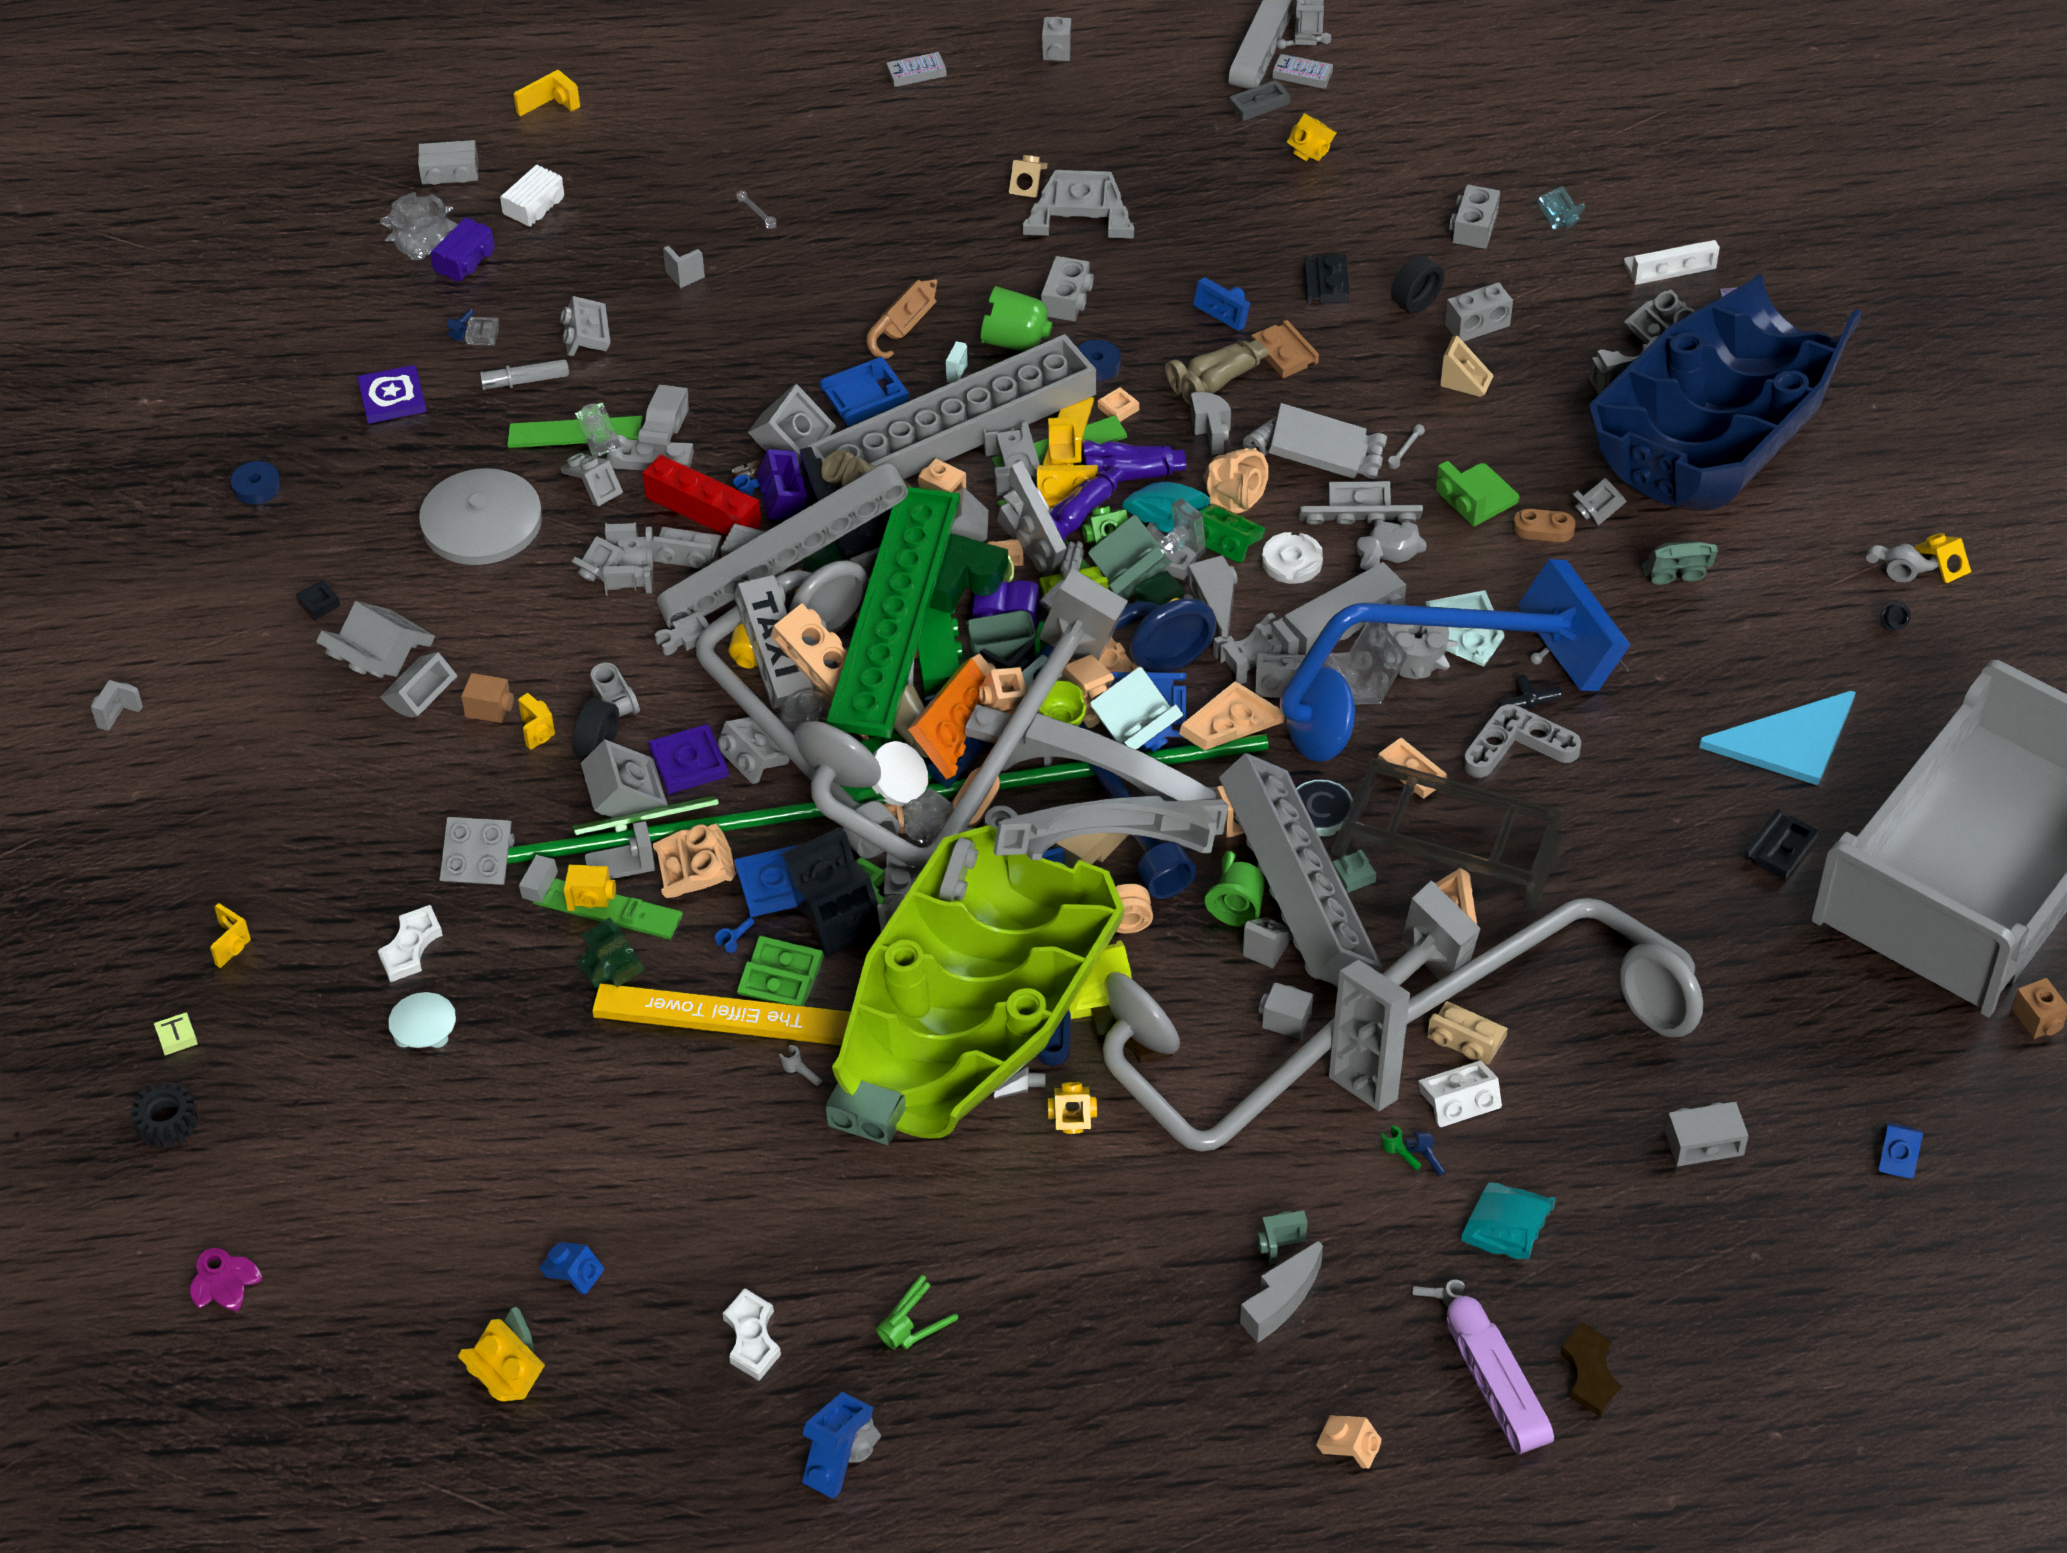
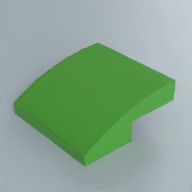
(780, 972)

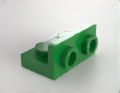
(1229, 532)

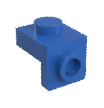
(574, 1264)

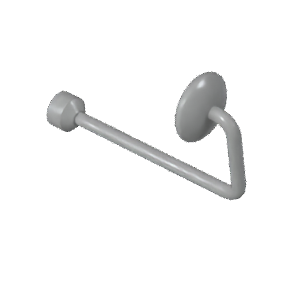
(835, 595)

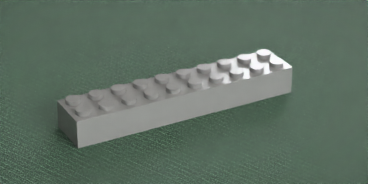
(954, 416)

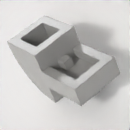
(1212, 417)

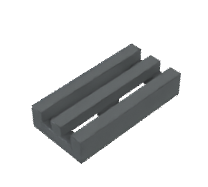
(1259, 100)

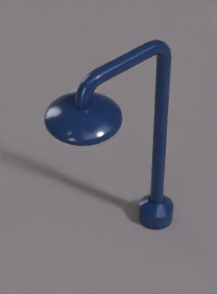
(1162, 643)

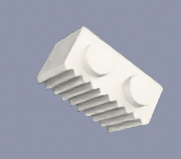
(532, 195)

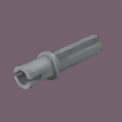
(524, 374)

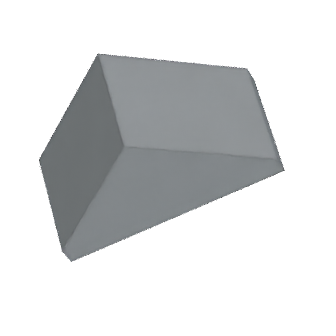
(1266, 940)

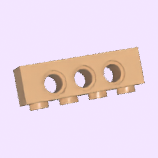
(809, 659)

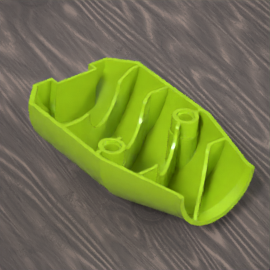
(975, 984)

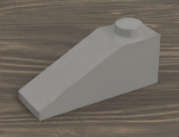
(1214, 584)

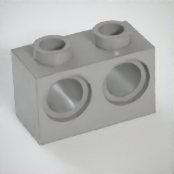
(1475, 216)
(1067, 288)
(1479, 312)

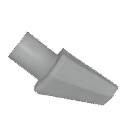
(1019, 1083)

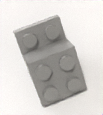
(374, 640)

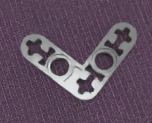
(1519, 731)

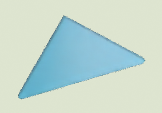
(1789, 742)

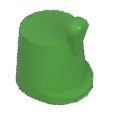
(1238, 892)

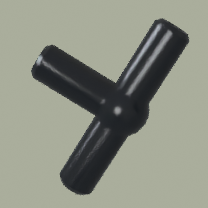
(1530, 698)

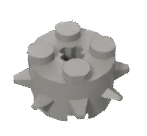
(1424, 648)

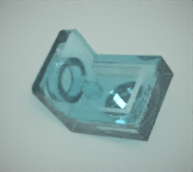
(1560, 208)

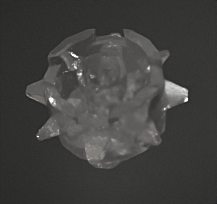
(417, 224)

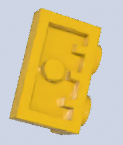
(1061, 480)
(502, 1362)

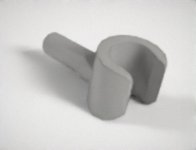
(795, 1064)
(1445, 1294)

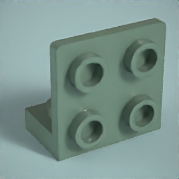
(1129, 557)

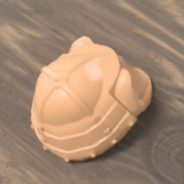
(1236, 479)

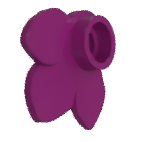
(224, 1283)

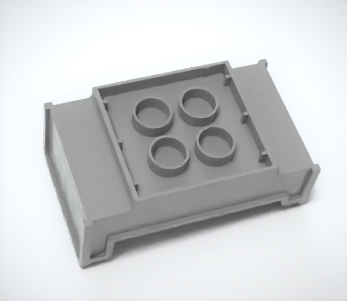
(1970, 847)

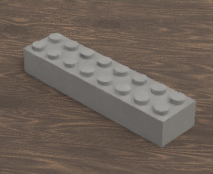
(1297, 868)

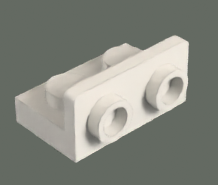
(1462, 1093)

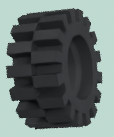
(167, 1130)

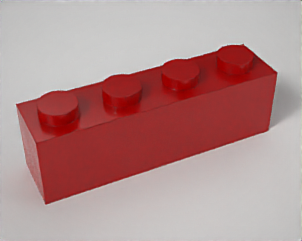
(699, 496)

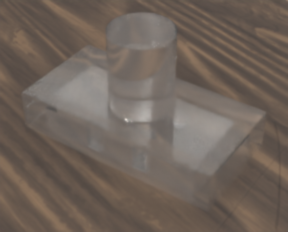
(597, 429)
(1187, 529)

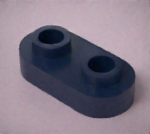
(1060, 1042)

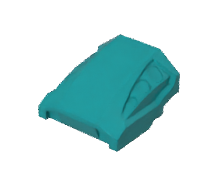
(1156, 500)
(1507, 1220)

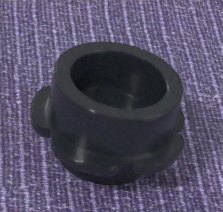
(1902, 615)

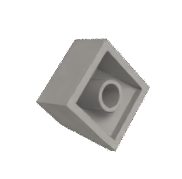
(621, 780)

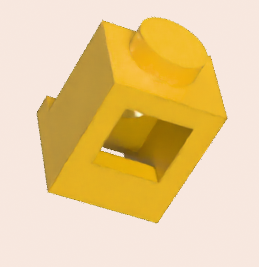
(588, 886)

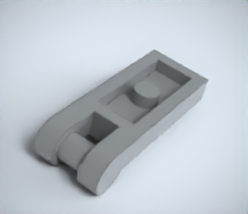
(644, 453)

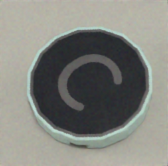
(1326, 804)

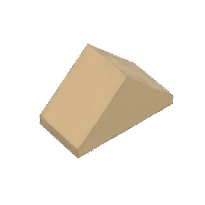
(1464, 370)

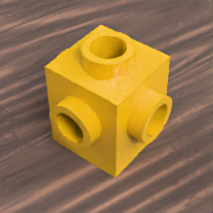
(1310, 138)
(1072, 1120)

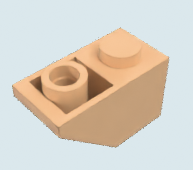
(1089, 676)

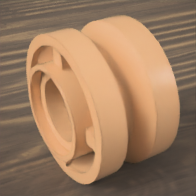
(1137, 908)

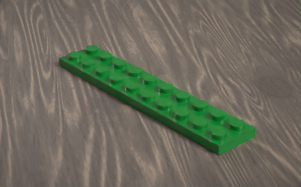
(893, 613)

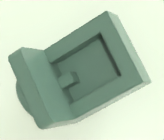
(1281, 1230)

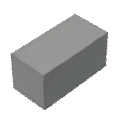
(538, 878)

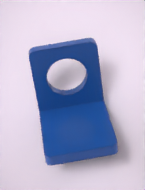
(1900, 1150)

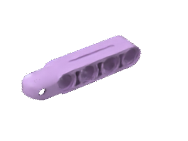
(1498, 1376)

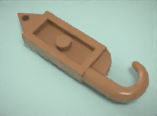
(902, 314)

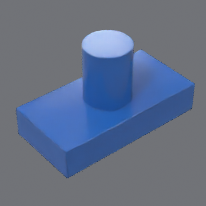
(1222, 304)

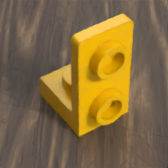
(551, 86)

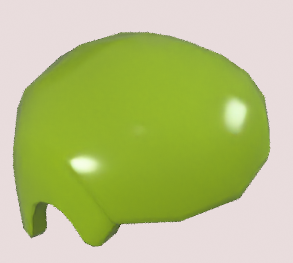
(1064, 703)

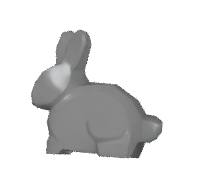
(1390, 543)

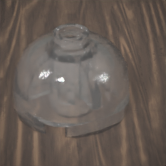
(804, 706)

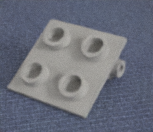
(476, 850)

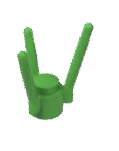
(897, 1326)

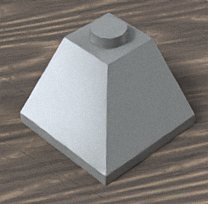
(791, 423)

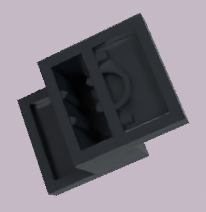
(833, 891)

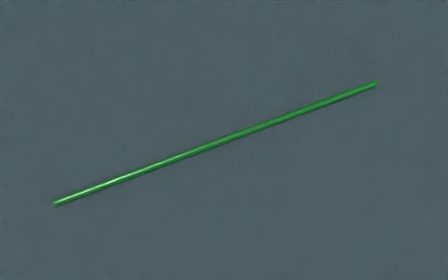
(809, 810)

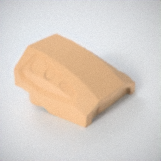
(694, 860)

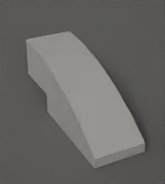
(1281, 1293)

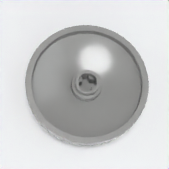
(480, 516)

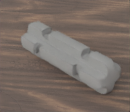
(1072, 558)

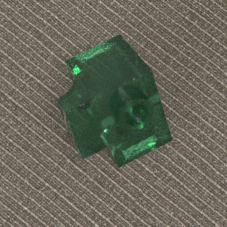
(608, 955)

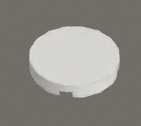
(902, 773)

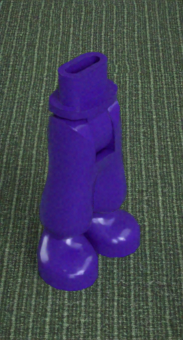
(1133, 460)
(1074, 508)

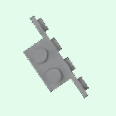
(1360, 502)

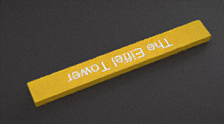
(721, 1014)

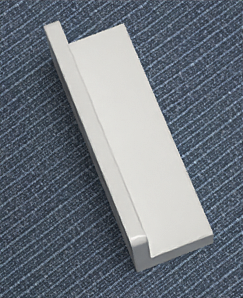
(1672, 262)

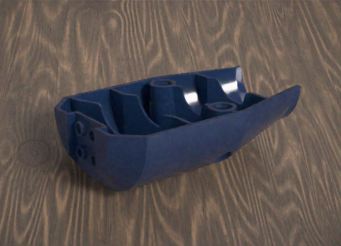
(1714, 399)

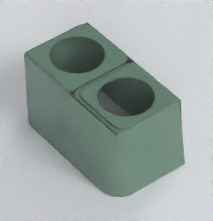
(987, 631)
(866, 1111)

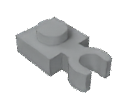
(684, 632)

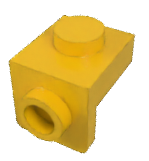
(538, 721)

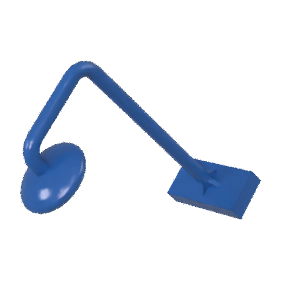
(1556, 606)

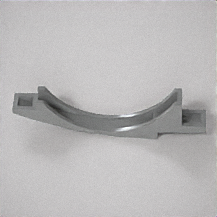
(1059, 739)
(1183, 822)

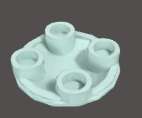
(422, 1020)

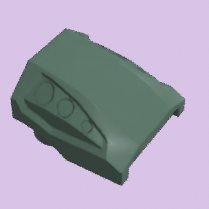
(1685, 557)

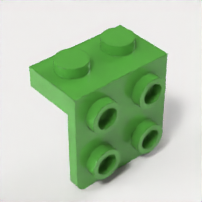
(1476, 492)

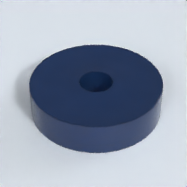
(1103, 357)
(255, 482)

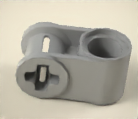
(611, 687)

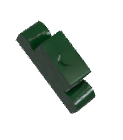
(968, 565)

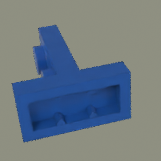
(833, 1437)

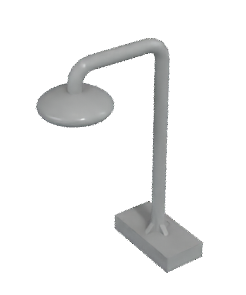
(1076, 627)
(1435, 937)
(1374, 1010)

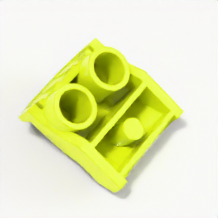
(1093, 991)

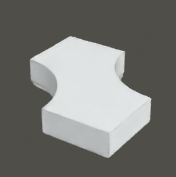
(405, 951)
(753, 1348)

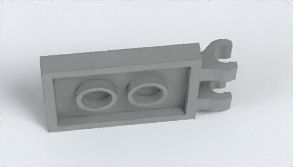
(1326, 443)

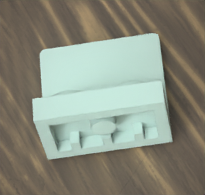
(1134, 710)

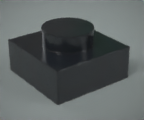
(318, 600)

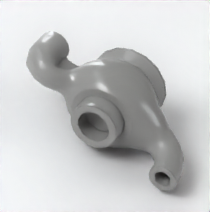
(1901, 561)

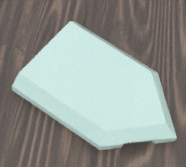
(1473, 644)

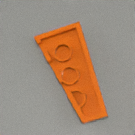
(943, 721)

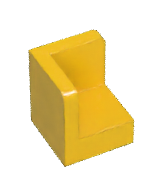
(1064, 440)

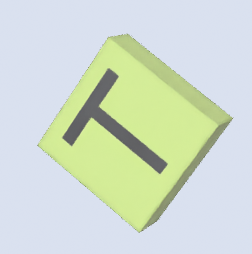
(175, 1033)

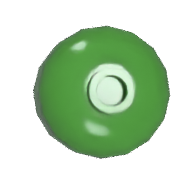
(1015, 321)

